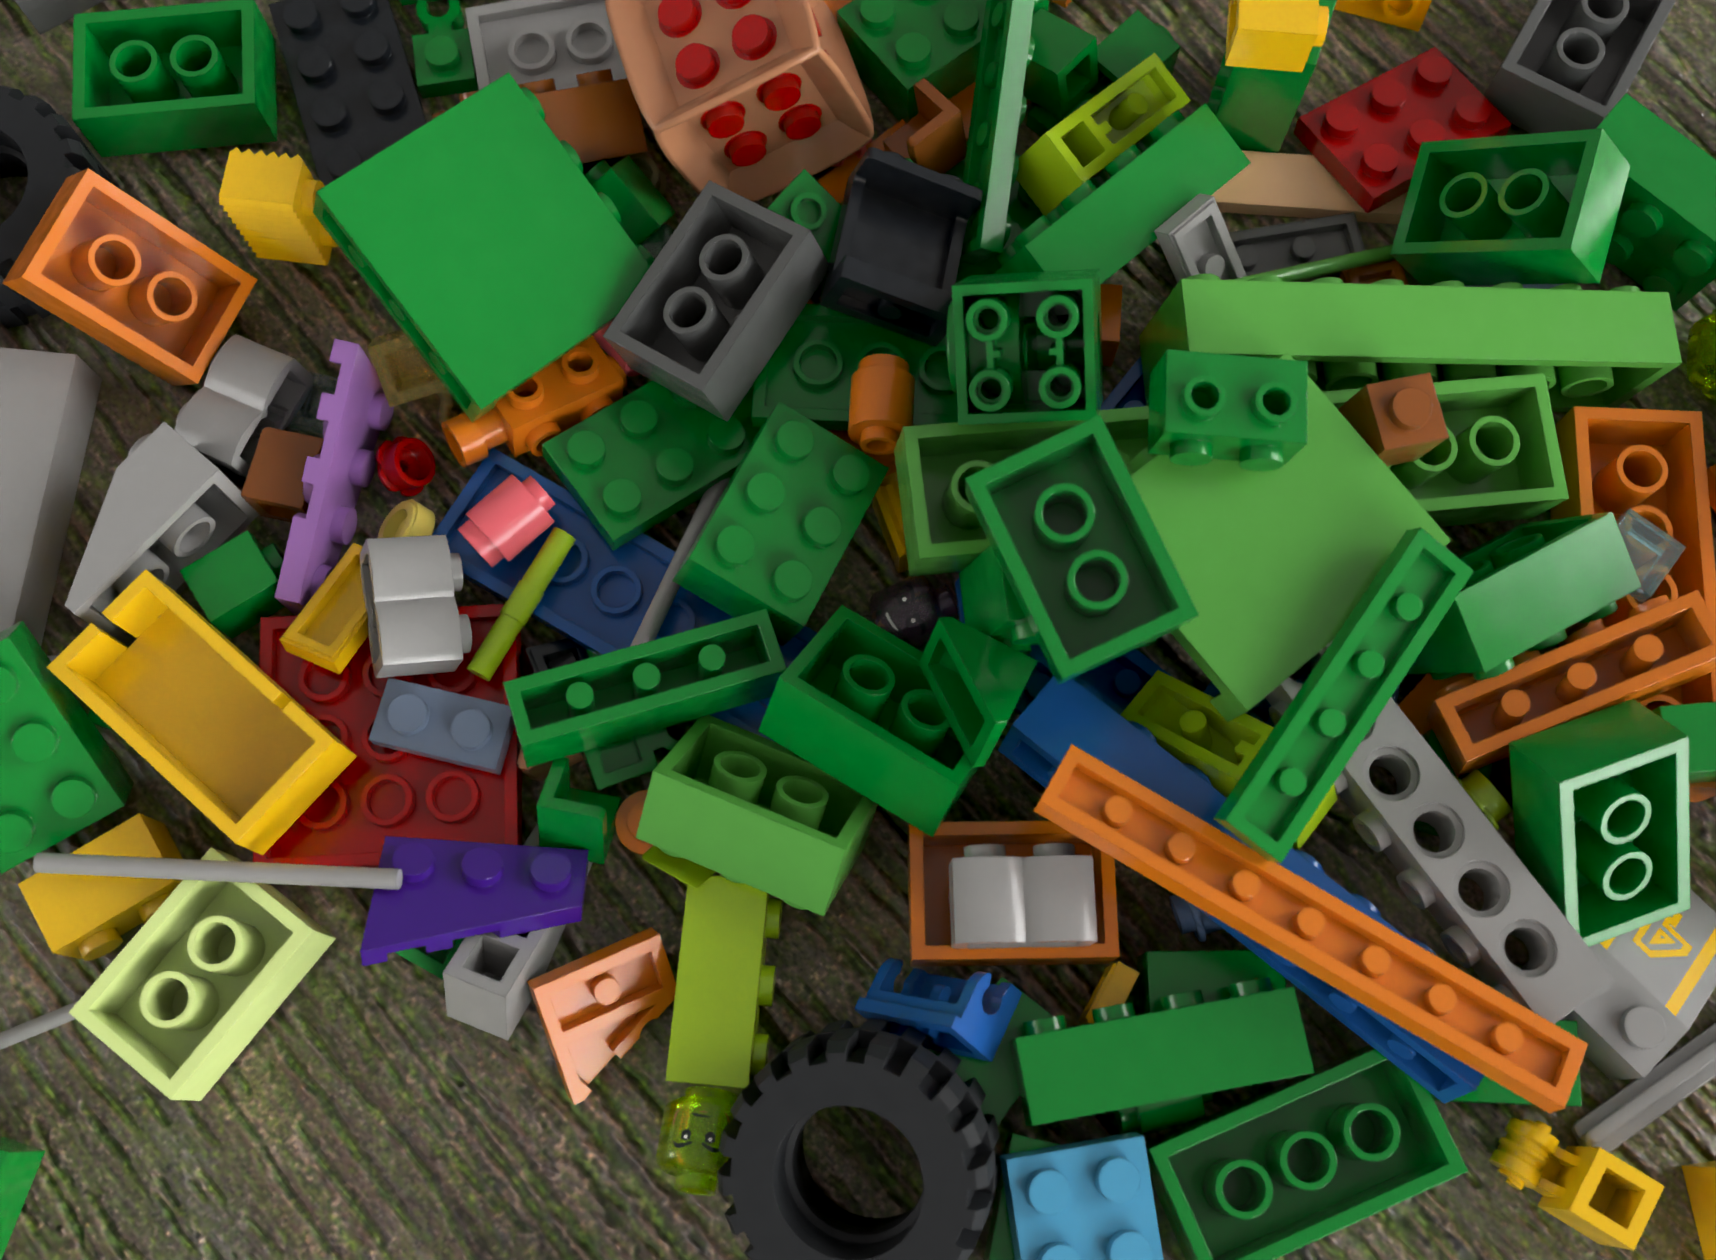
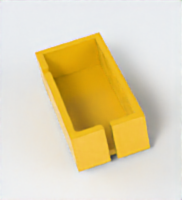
(203, 714)

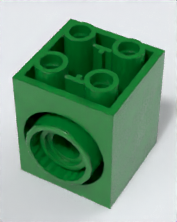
(1026, 347)

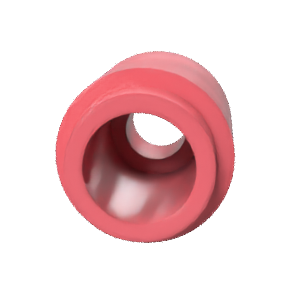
(508, 519)

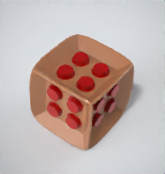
(743, 88)

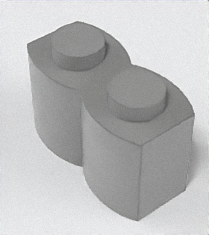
(241, 396)
(413, 605)
(1022, 899)

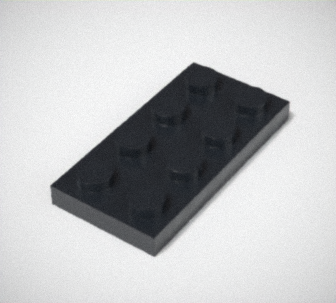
(347, 79)

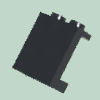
(899, 245)

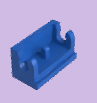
(952, 1011)

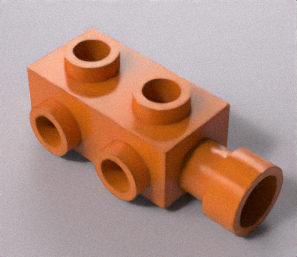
(540, 407)

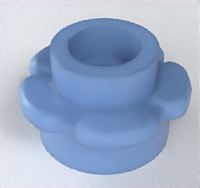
(1192, 919)

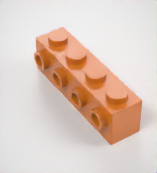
(1596, 668)

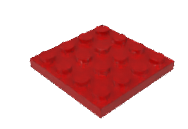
(388, 788)

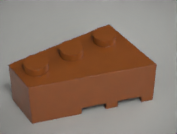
(594, 118)

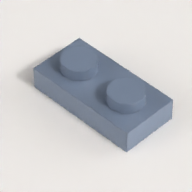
(443, 726)

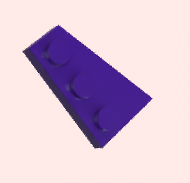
(470, 891)

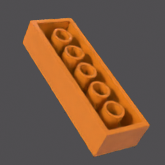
(1660, 471)

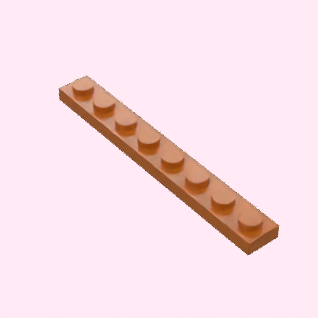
(1314, 930)

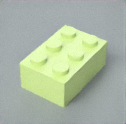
(201, 980)

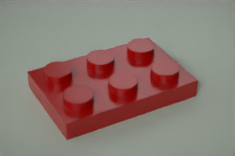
(1376, 130)

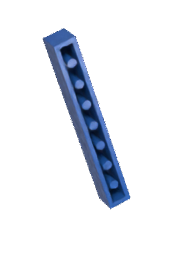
(1079, 717)

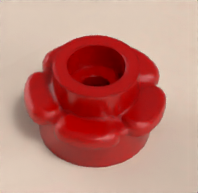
(415, 460)

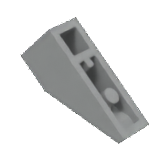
(490, 974)

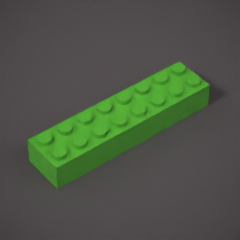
(1588, 343)

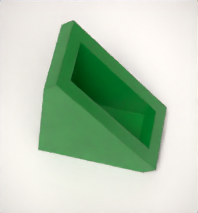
(974, 683)

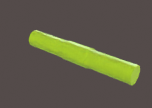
(521, 604)

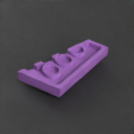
(335, 476)

